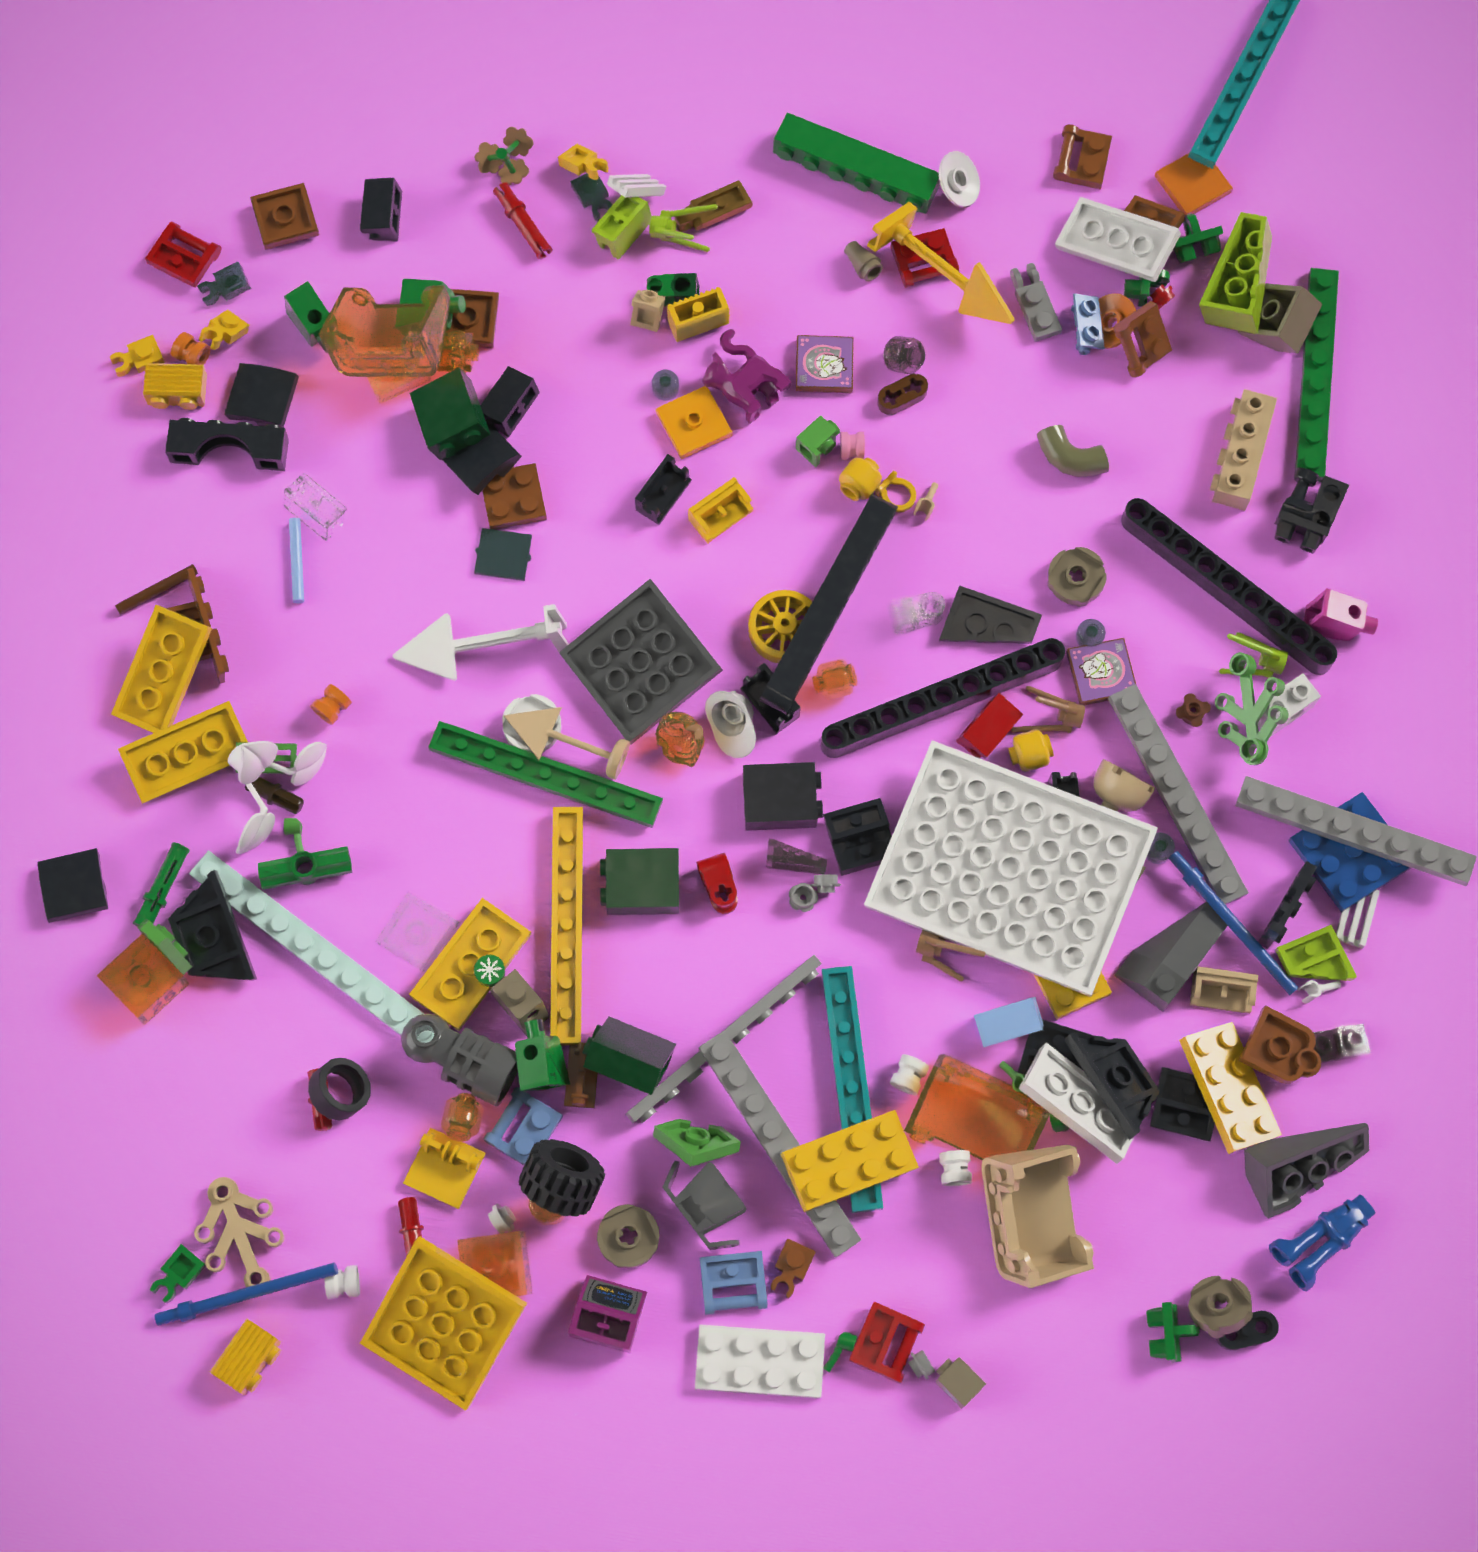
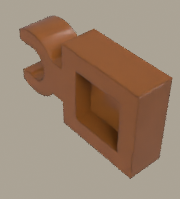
(793, 1263)

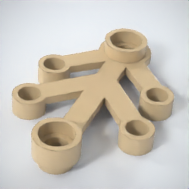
(236, 1228)

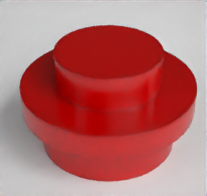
(1162, 295)

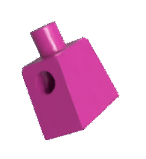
(1339, 616)

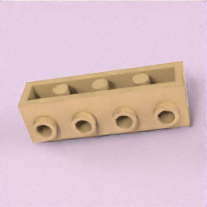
(1244, 449)

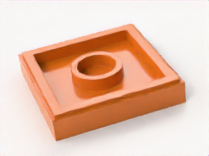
(1192, 184)

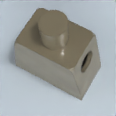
(519, 999)

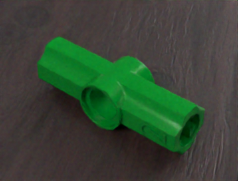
(285, 870)

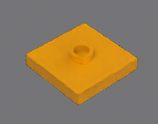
(694, 422)

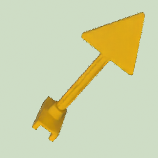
(980, 294)

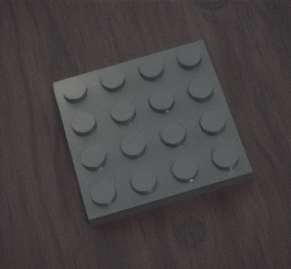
(640, 661)

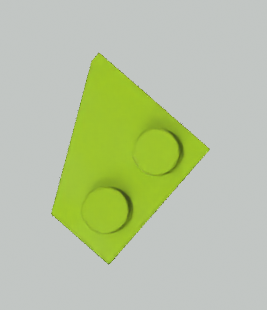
(1316, 957)

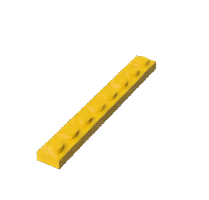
(567, 925)

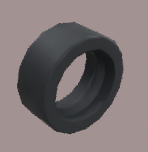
(355, 1078)

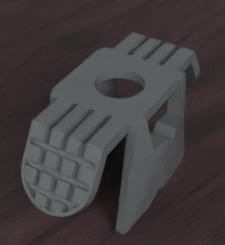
(706, 1202)

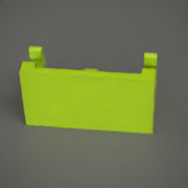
(622, 224)

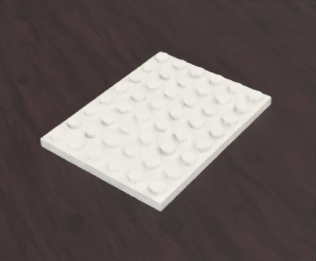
(1011, 867)

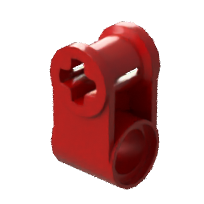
(718, 879)

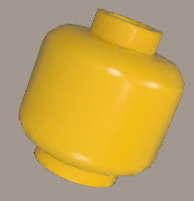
(860, 479)
(1031, 750)

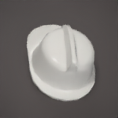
(731, 722)

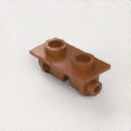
(582, 1080)

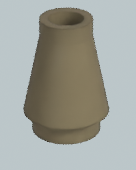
(863, 261)

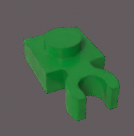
(181, 1270)

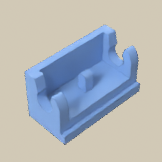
(1009, 1022)

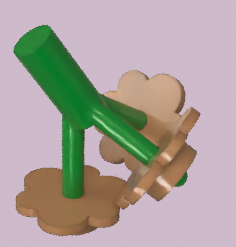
(492, 156)

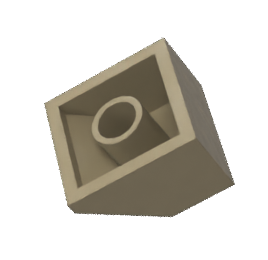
(1285, 317)

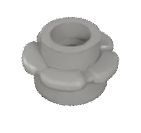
(826, 883)
(806, 890)
(921, 1365)

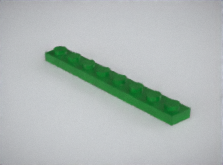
(1317, 375)
(545, 774)

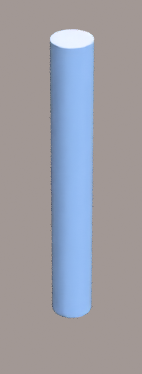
(296, 560)

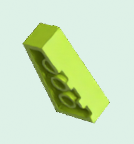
(1239, 279)

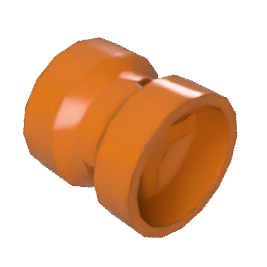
(189, 350)
(328, 707)

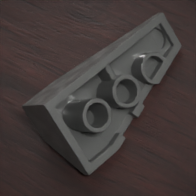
(1169, 958)
(1294, 1164)

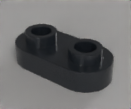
(1249, 1336)

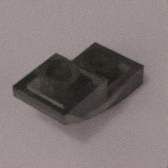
(1341, 1043)

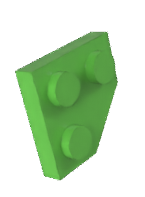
(162, 940)
(696, 1144)

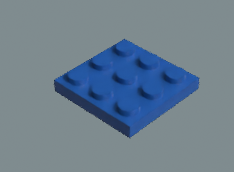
(1343, 870)

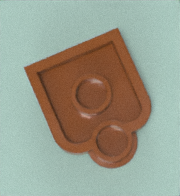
(1281, 1048)

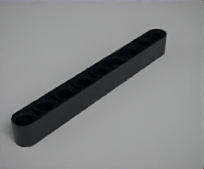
(1232, 599)
(828, 604)
(951, 687)

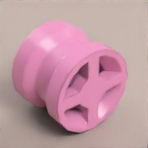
(852, 445)

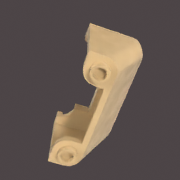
(1034, 1215)

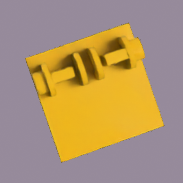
(444, 1168)

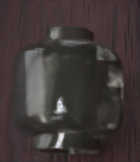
(904, 354)

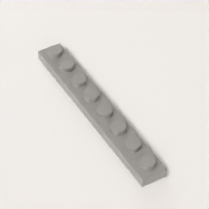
(1177, 794)
(1356, 831)
(736, 1031)
(772, 1133)

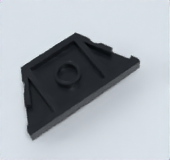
(211, 934)
(1117, 1078)

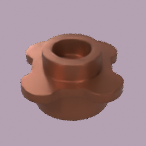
(1184, 712)

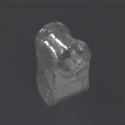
(912, 612)

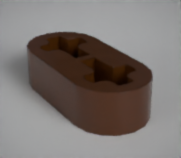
(899, 389)

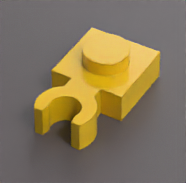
(581, 159)
(225, 328)
(139, 354)

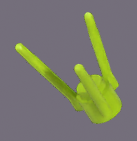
(665, 228)
(1271, 658)

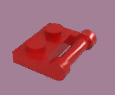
(906, 258)
(178, 261)
(877, 1337)

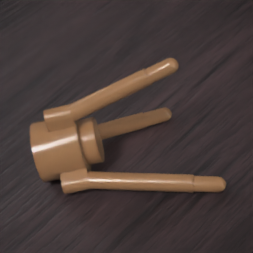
(1069, 713)
(932, 944)

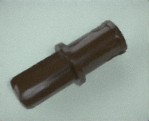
(277, 795)

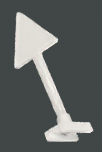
(436, 649)

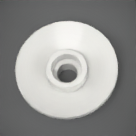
(959, 179)

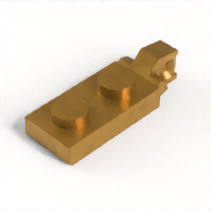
(729, 199)

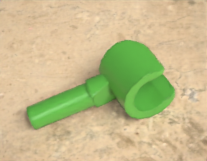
(294, 827)
(1015, 1076)

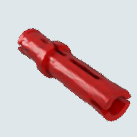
(516, 211)

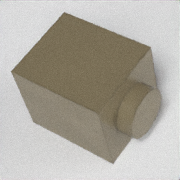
(959, 1381)

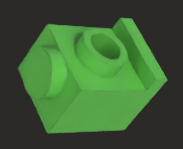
(817, 440)

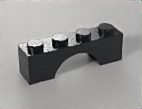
(192, 440)

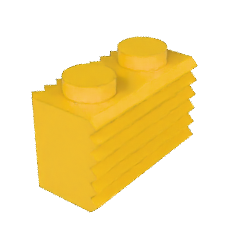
(698, 314)
(175, 385)
(246, 1357)

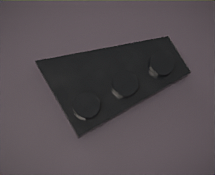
(988, 620)
(1289, 905)

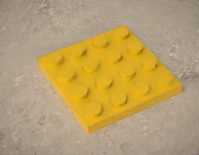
(443, 1323)

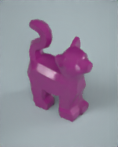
(752, 377)

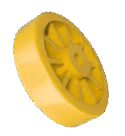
(782, 625)

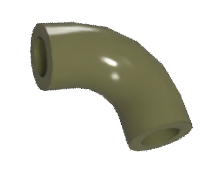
(1069, 458)

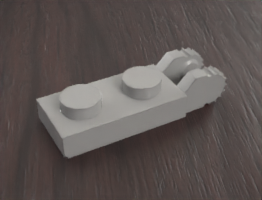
(1035, 304)

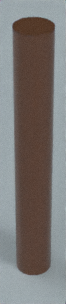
(154, 590)

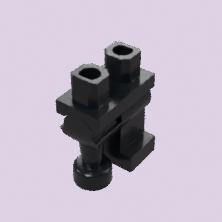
(1309, 518)

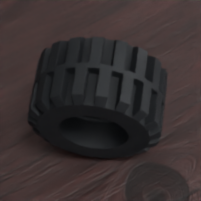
(561, 1177)

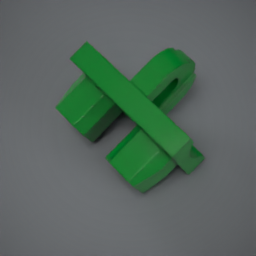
(1208, 238)
(1140, 288)
(1168, 1318)

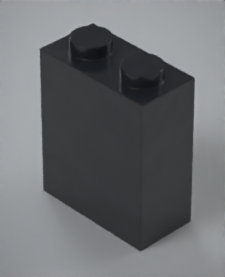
(781, 796)

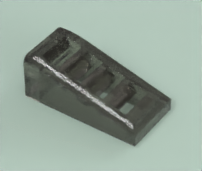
(789, 858)

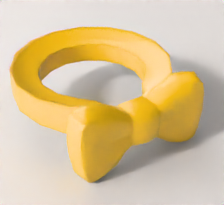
(893, 479)

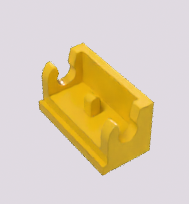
(720, 510)

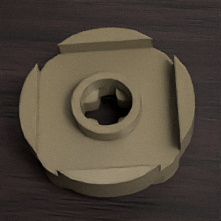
(1078, 592)
(644, 1244)
(1225, 1320)

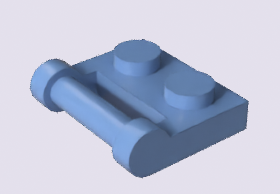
(536, 1126)
(733, 1271)

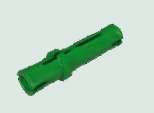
(152, 901)

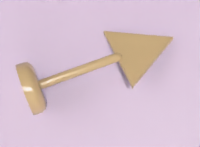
(538, 726)

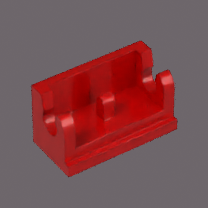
(989, 726)

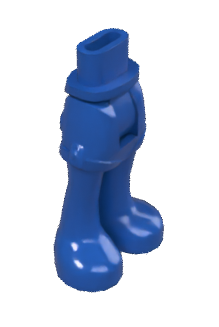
(1339, 1228)

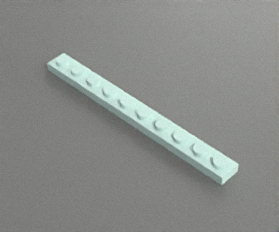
(311, 947)

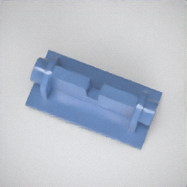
(1088, 323)

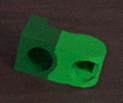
(674, 286)

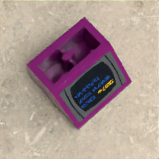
(607, 1314)

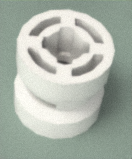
(909, 1074)
(955, 1168)
(343, 1282)

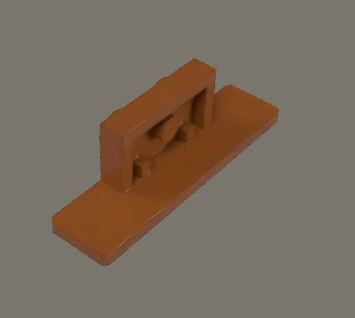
(202, 613)

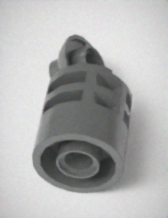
(466, 1058)

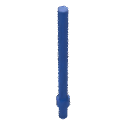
(1193, 878)
(188, 1310)

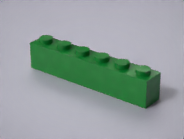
(855, 163)

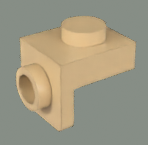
(647, 310)

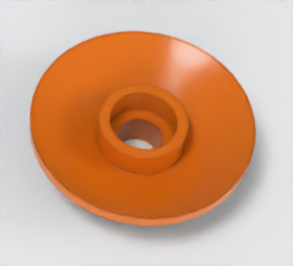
(1113, 308)

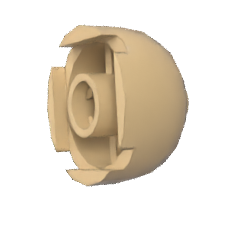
(1120, 788)

